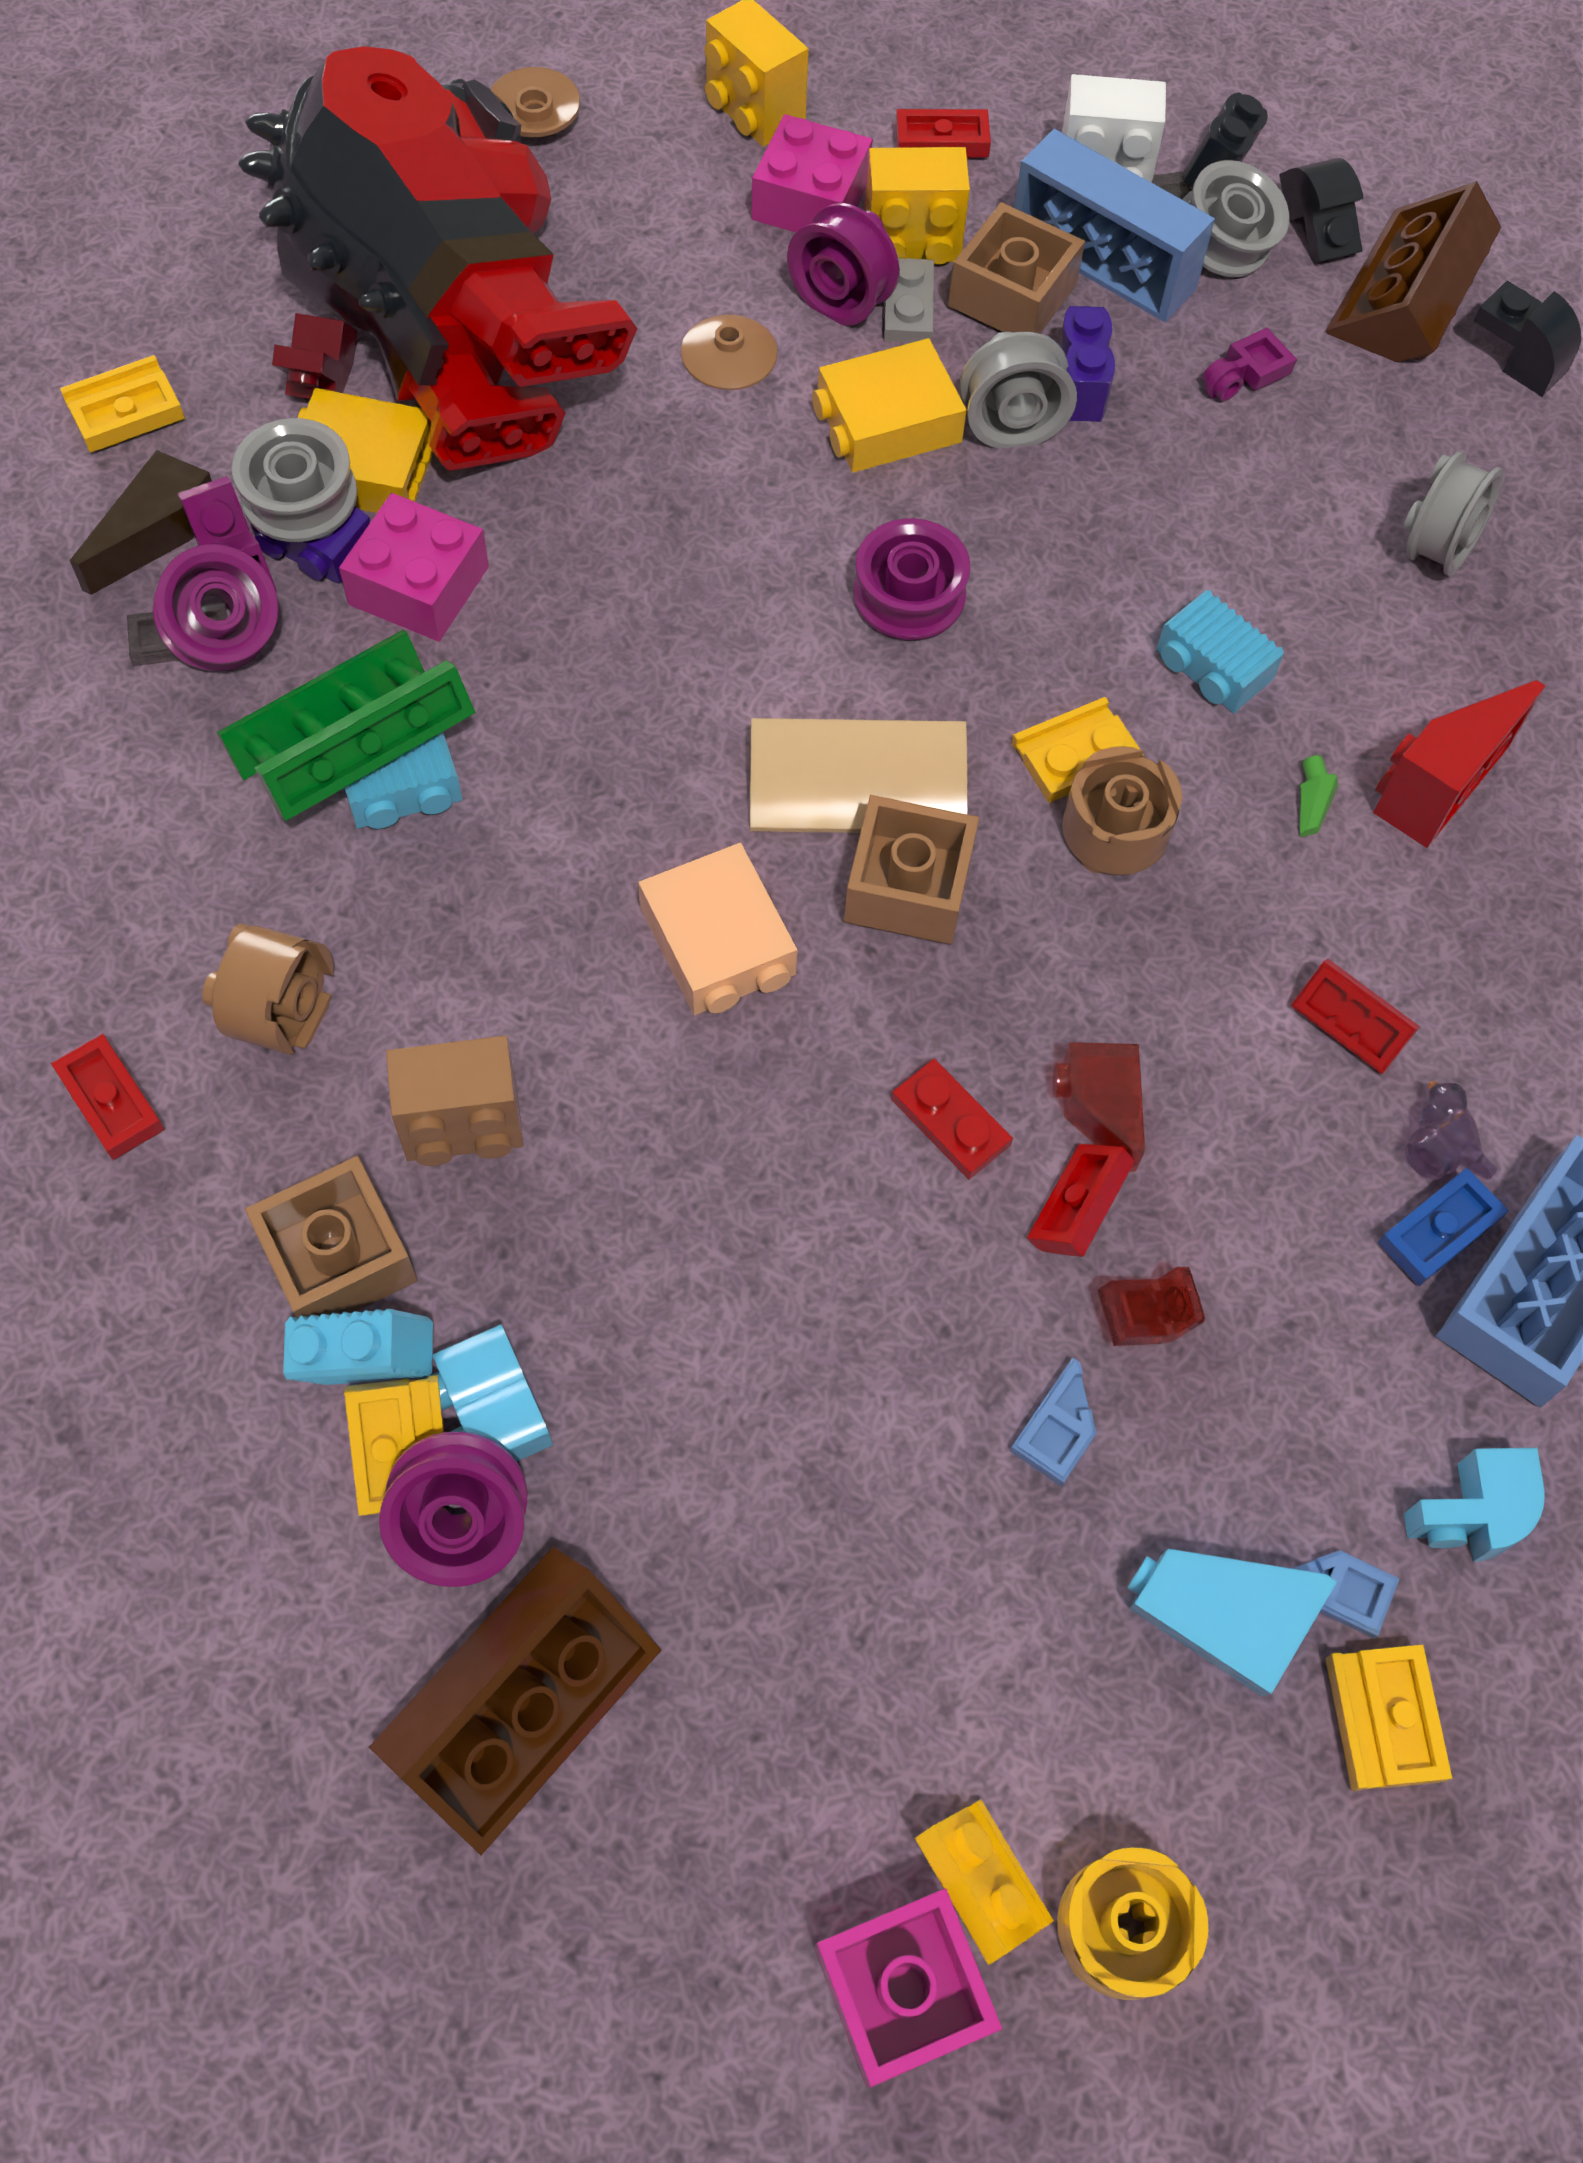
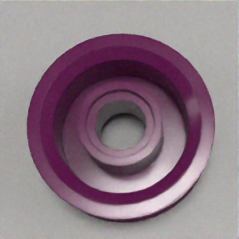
(843, 263)
(219, 573)
(911, 578)
(461, 1472)

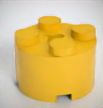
(1159, 1897)

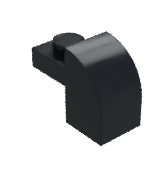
(1326, 200)
(1542, 333)

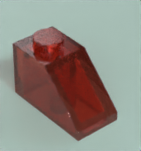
(1103, 1094)

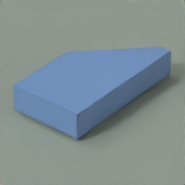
(1059, 1428)
(1360, 1593)

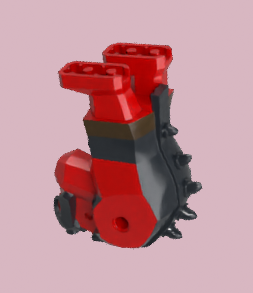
(420, 227)

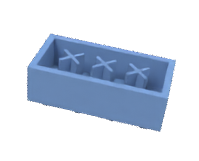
(1134, 233)
(1527, 1299)

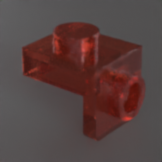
(1151, 1308)

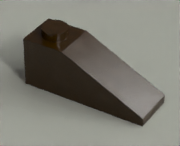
(140, 524)

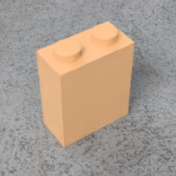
(718, 930)

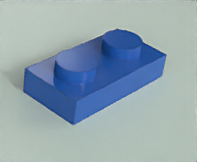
(1443, 1226)

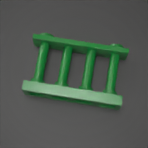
(345, 724)

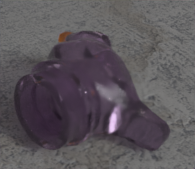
(1447, 1136)

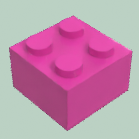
(806, 171)
(414, 566)
(907, 1988)

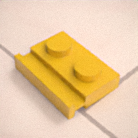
(122, 403)
(1061, 745)
(382, 1425)
(1388, 1718)
(984, 1881)

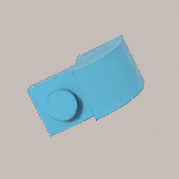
(1498, 1506)

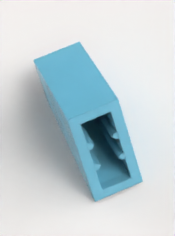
(1231, 1610)

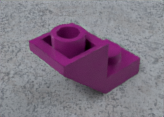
(219, 520)

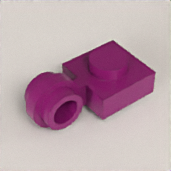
(1256, 359)

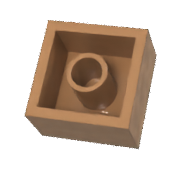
(1015, 271)
(910, 869)
(455, 1100)
(331, 1242)

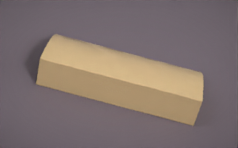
(823, 770)

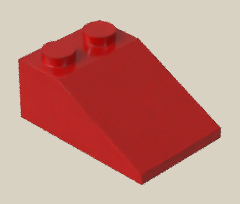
(1449, 761)

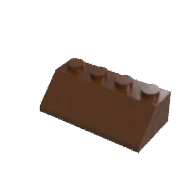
(1417, 275)
(516, 1699)

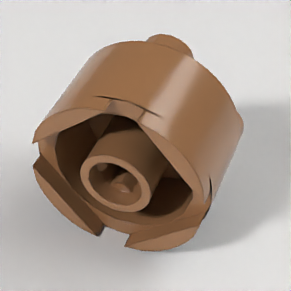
(1121, 811)
(269, 988)

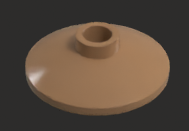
(539, 99)
(729, 352)

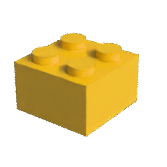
(754, 69)
(920, 199)

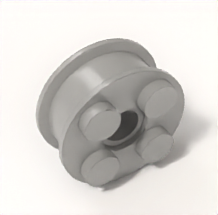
(1247, 214)
(1017, 390)
(295, 480)
(1453, 512)

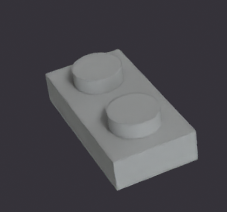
(910, 306)

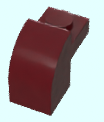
(318, 355)

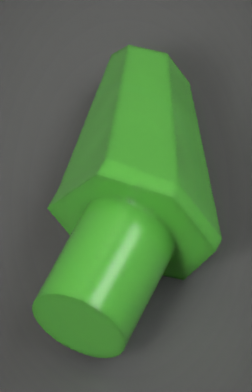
(1315, 795)

